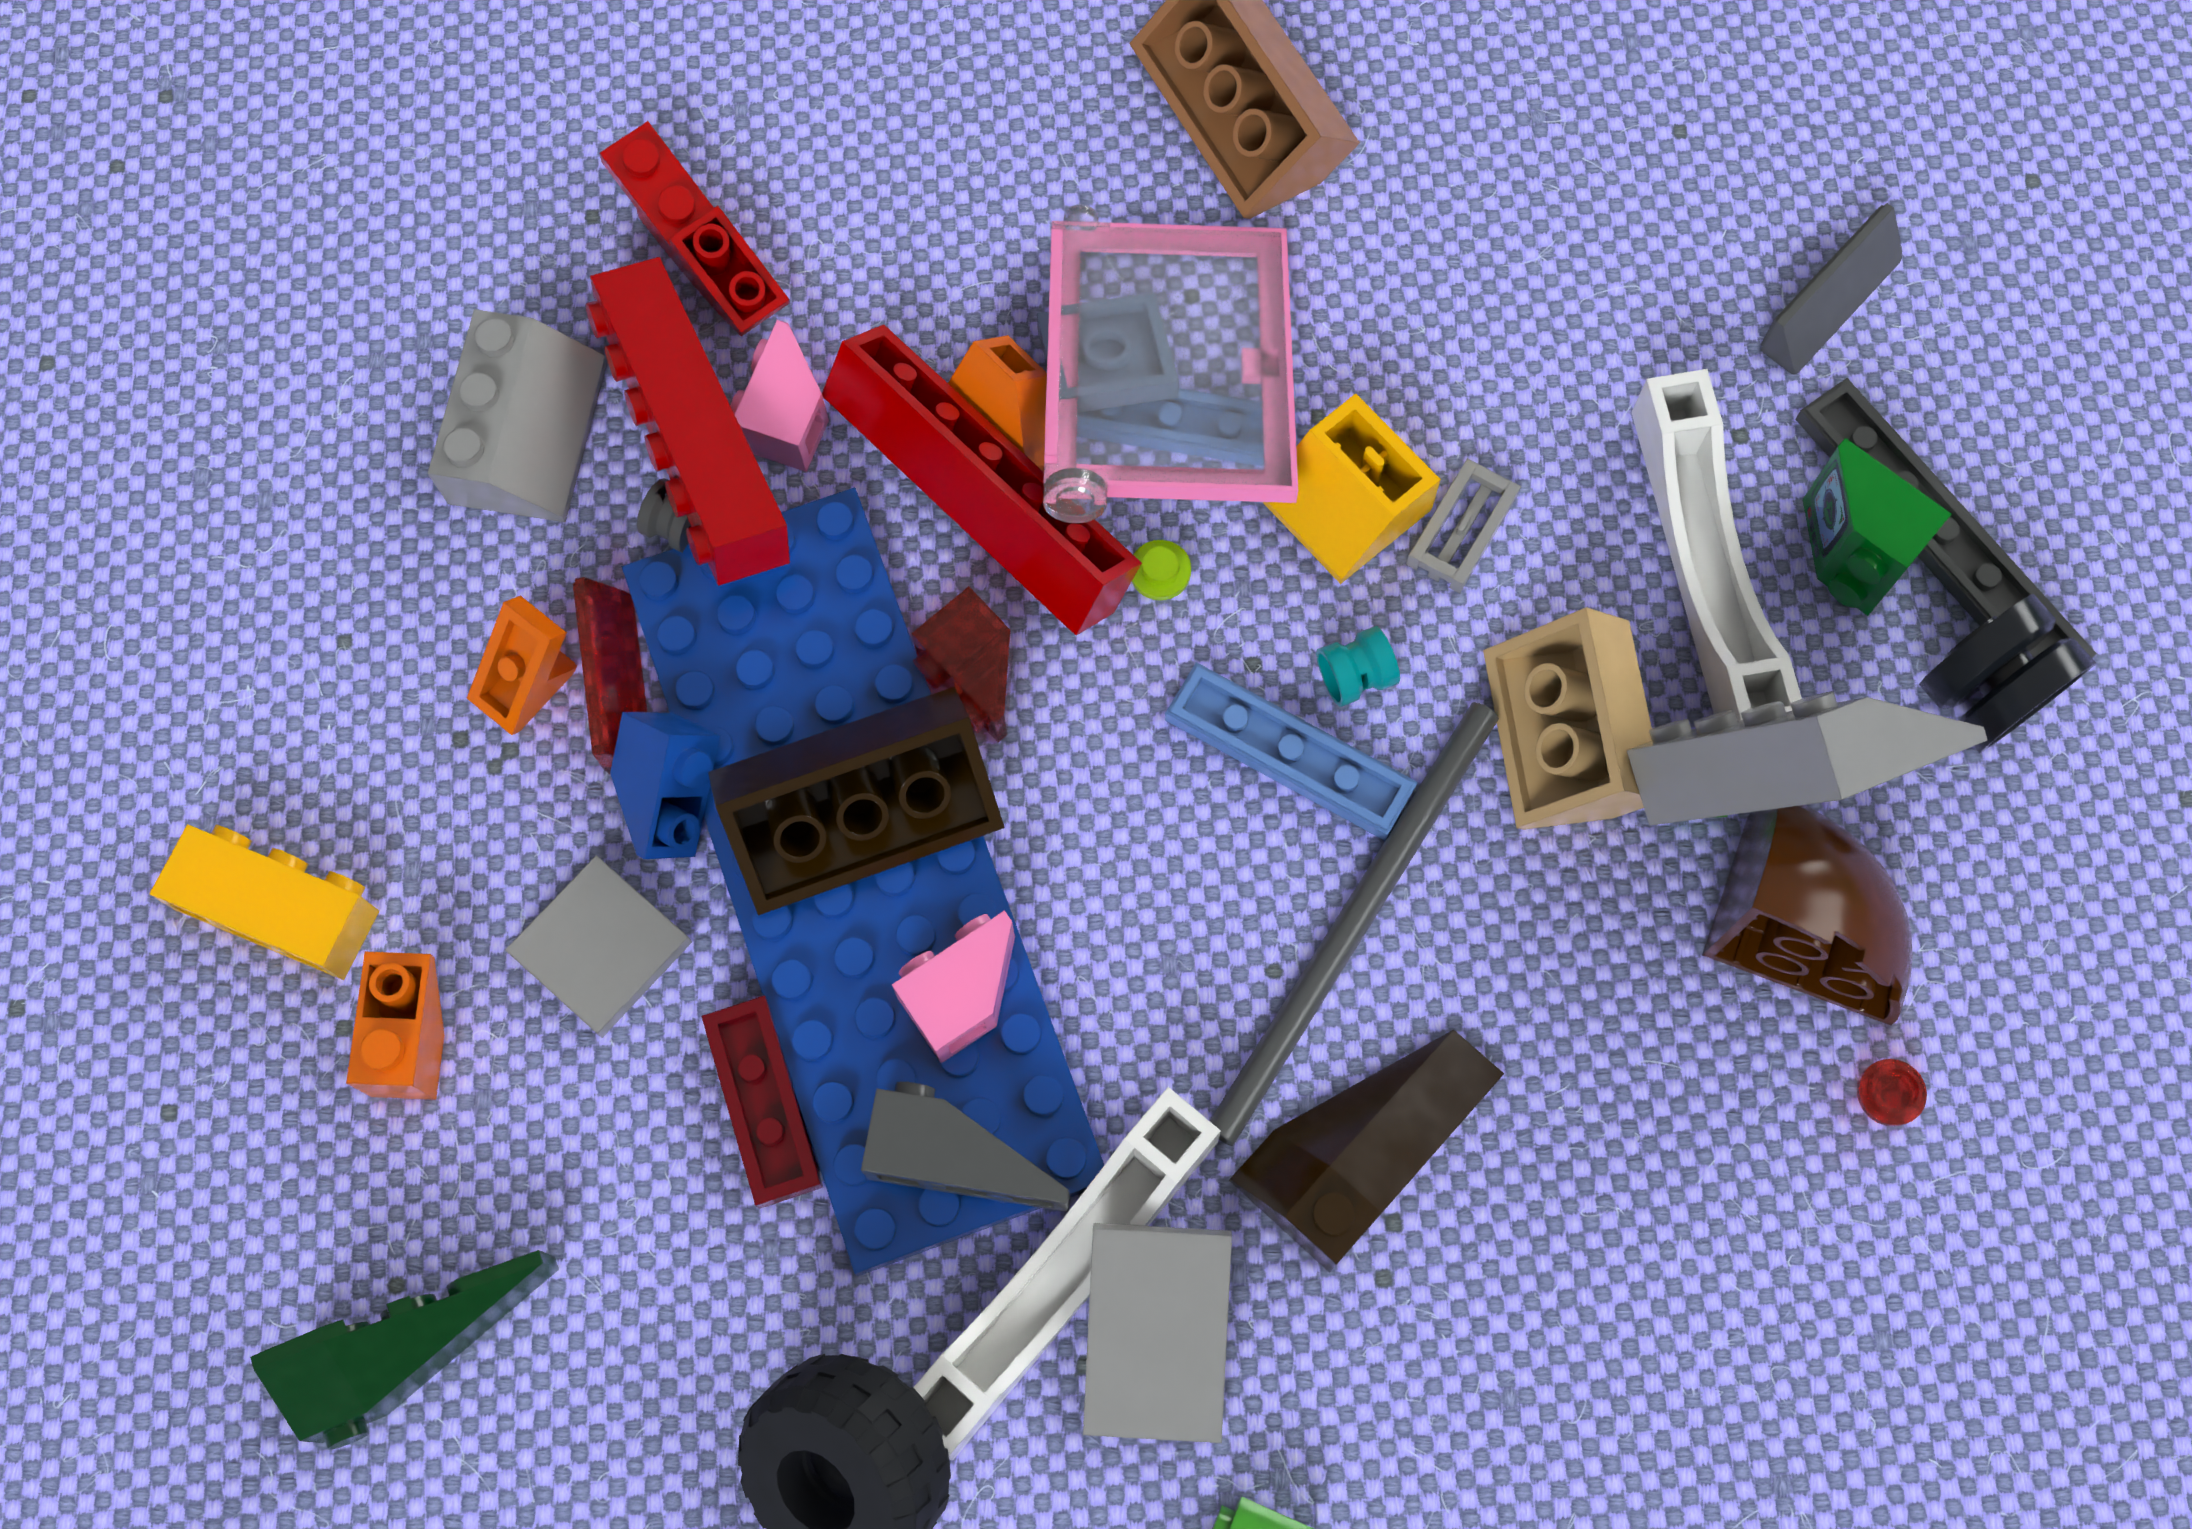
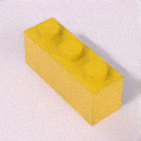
(266, 899)

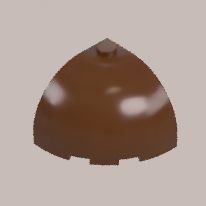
(1814, 914)

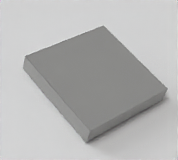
(599, 946)

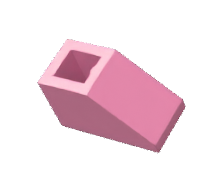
(782, 403)
(961, 989)

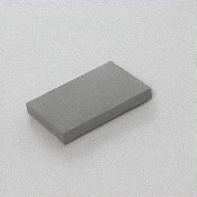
(1157, 1332)

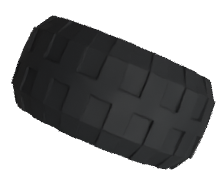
(843, 1450)

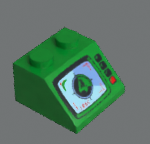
(1865, 526)

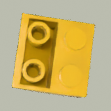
(1355, 489)

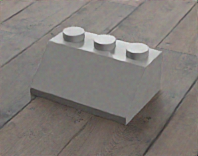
(517, 418)

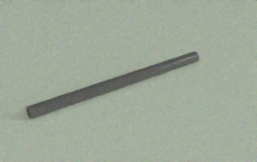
(1352, 923)

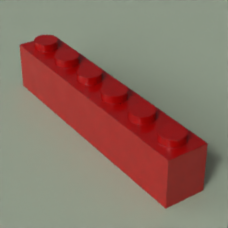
(688, 422)
(977, 478)

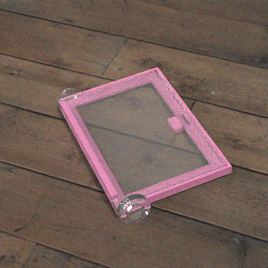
(1167, 365)

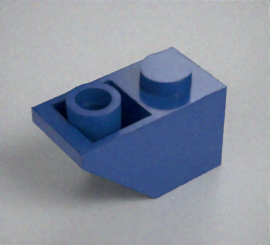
(663, 781)

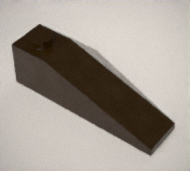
(1354, 1153)

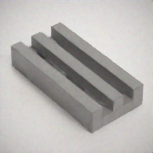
(1439, 566)

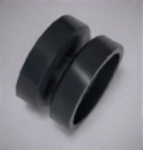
(2002, 668)

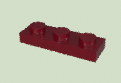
(761, 1102)

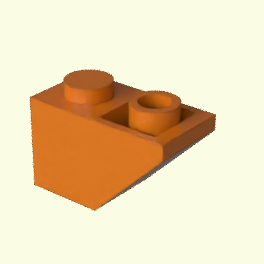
(1007, 391)
(397, 1027)

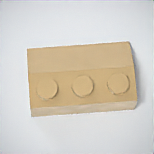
(1566, 718)

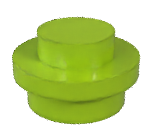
(1163, 570)

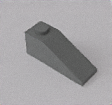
(939, 1148)

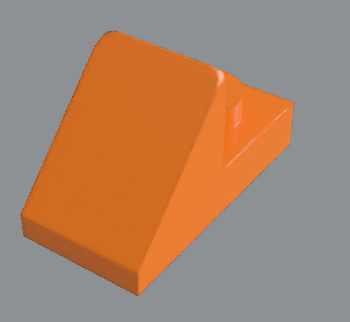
(520, 666)

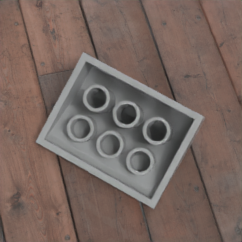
(1787, 758)

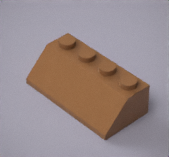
(1244, 99)

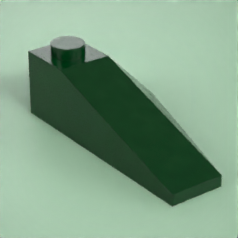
(360, 1372)

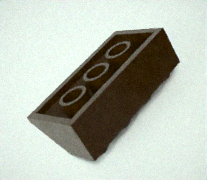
(855, 800)

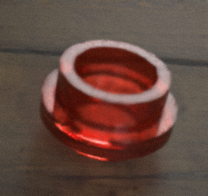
(1891, 1092)

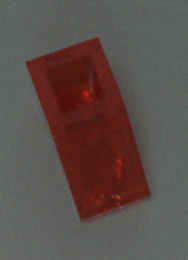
(974, 652)

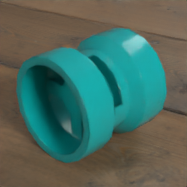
(1358, 666)

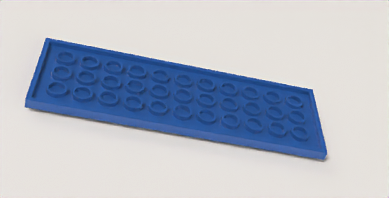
(783, 663)

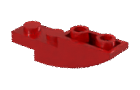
(693, 231)

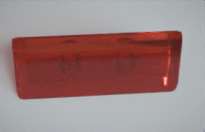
(608, 662)

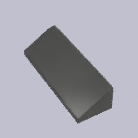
(1835, 292)

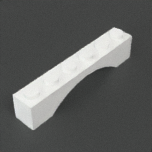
(1688, 475)
(1055, 1281)

